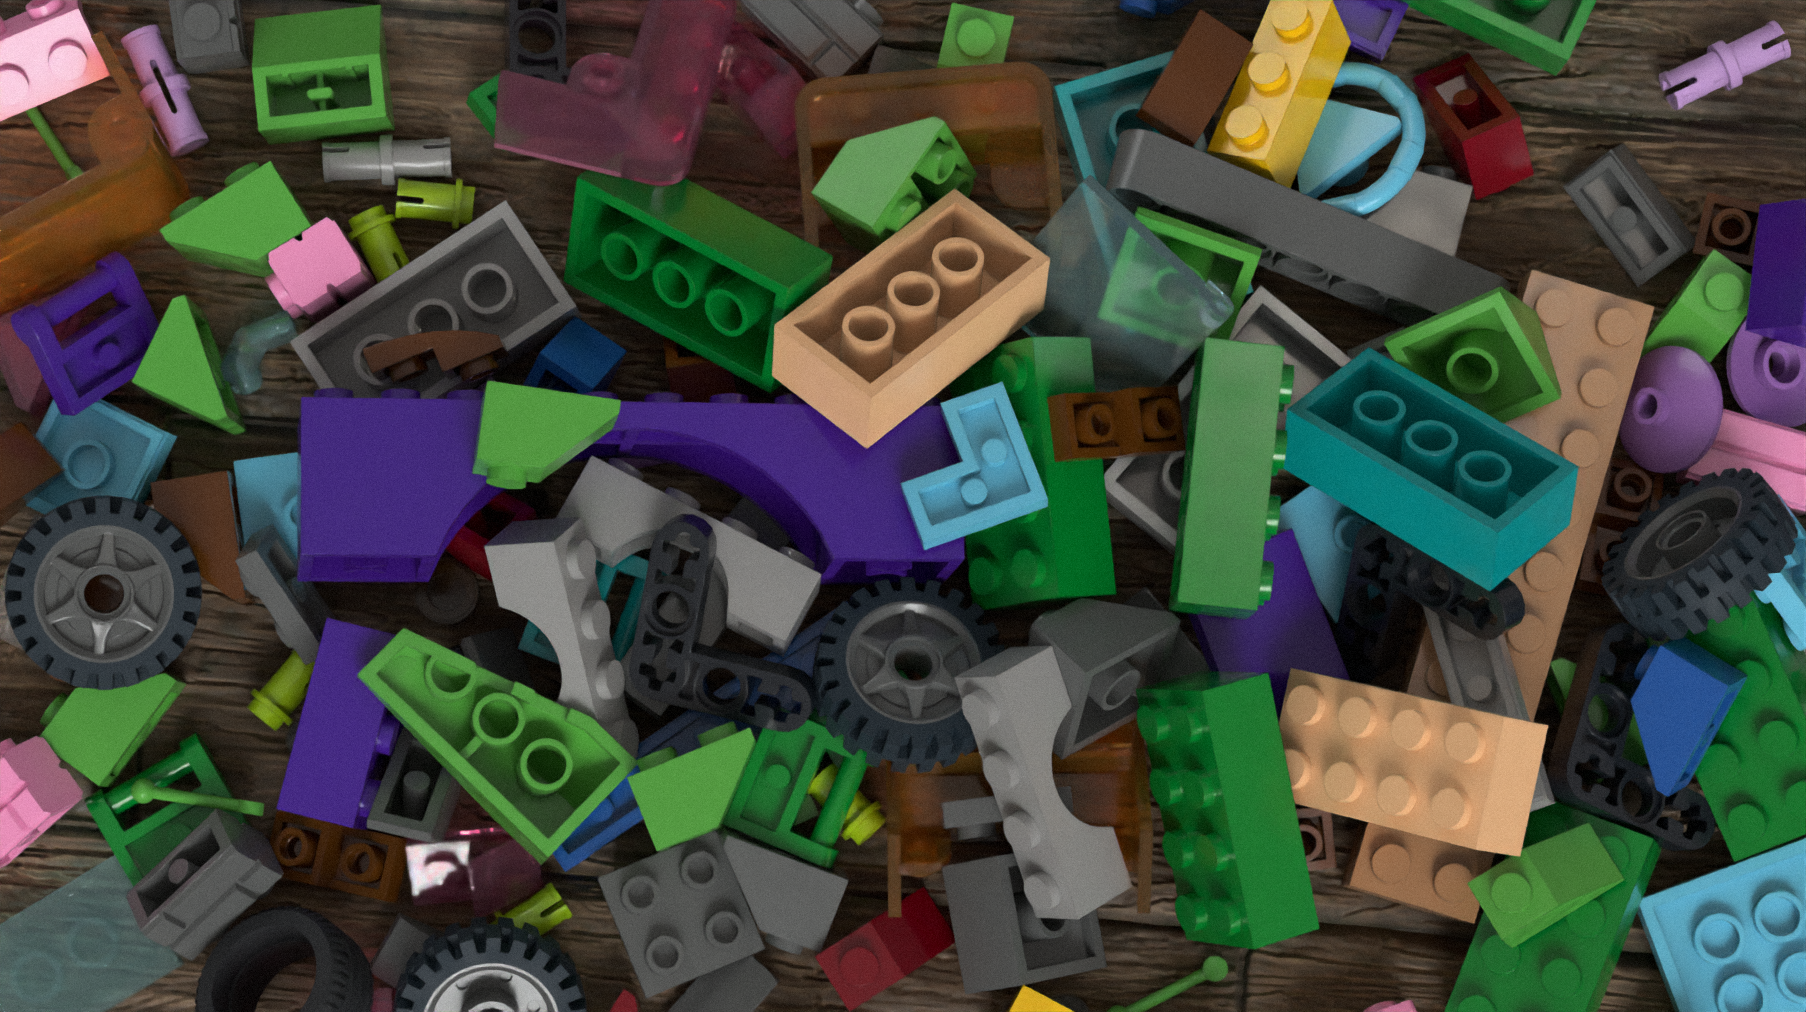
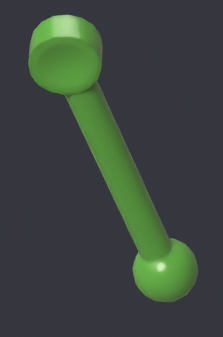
(71, 171)
(144, 791)
(1212, 969)

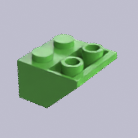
(322, 75)
(891, 179)
(240, 222)
(691, 791)

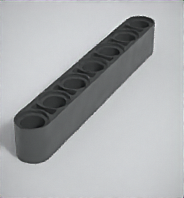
(1294, 230)

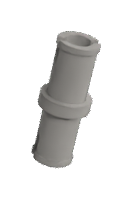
(387, 159)

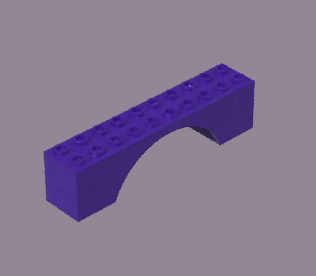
(395, 482)

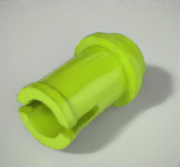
(440, 203)
(378, 241)
(282, 692)
(862, 817)
(531, 909)

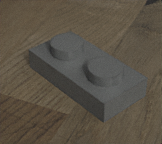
(297, 607)
(978, 815)

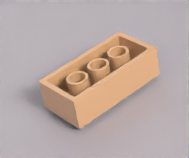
(910, 317)
(1410, 761)

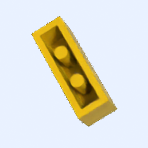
(1282, 89)

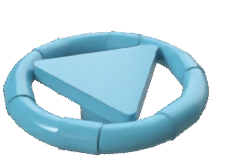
(1351, 135)

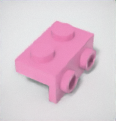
(46, 55)

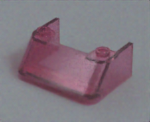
(624, 113)

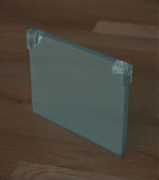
(1122, 292)

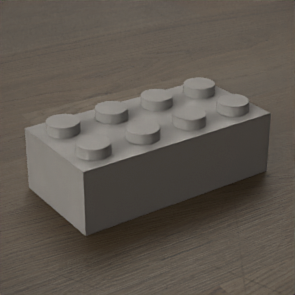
(473, 281)
(1150, 485)

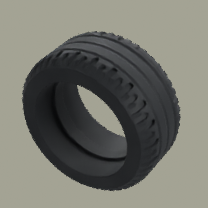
(271, 941)

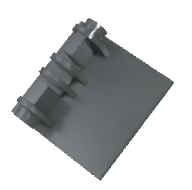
(680, 913)

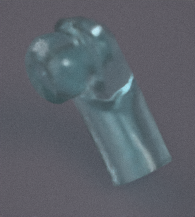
(248, 348)

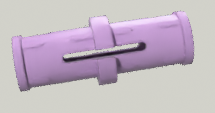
(149, 52)
(1725, 65)

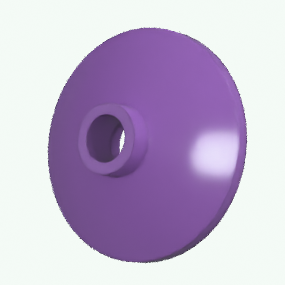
(1766, 395)
(1687, 414)

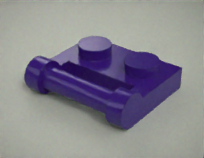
(100, 353)

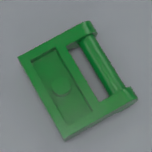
(779, 783)
(156, 836)

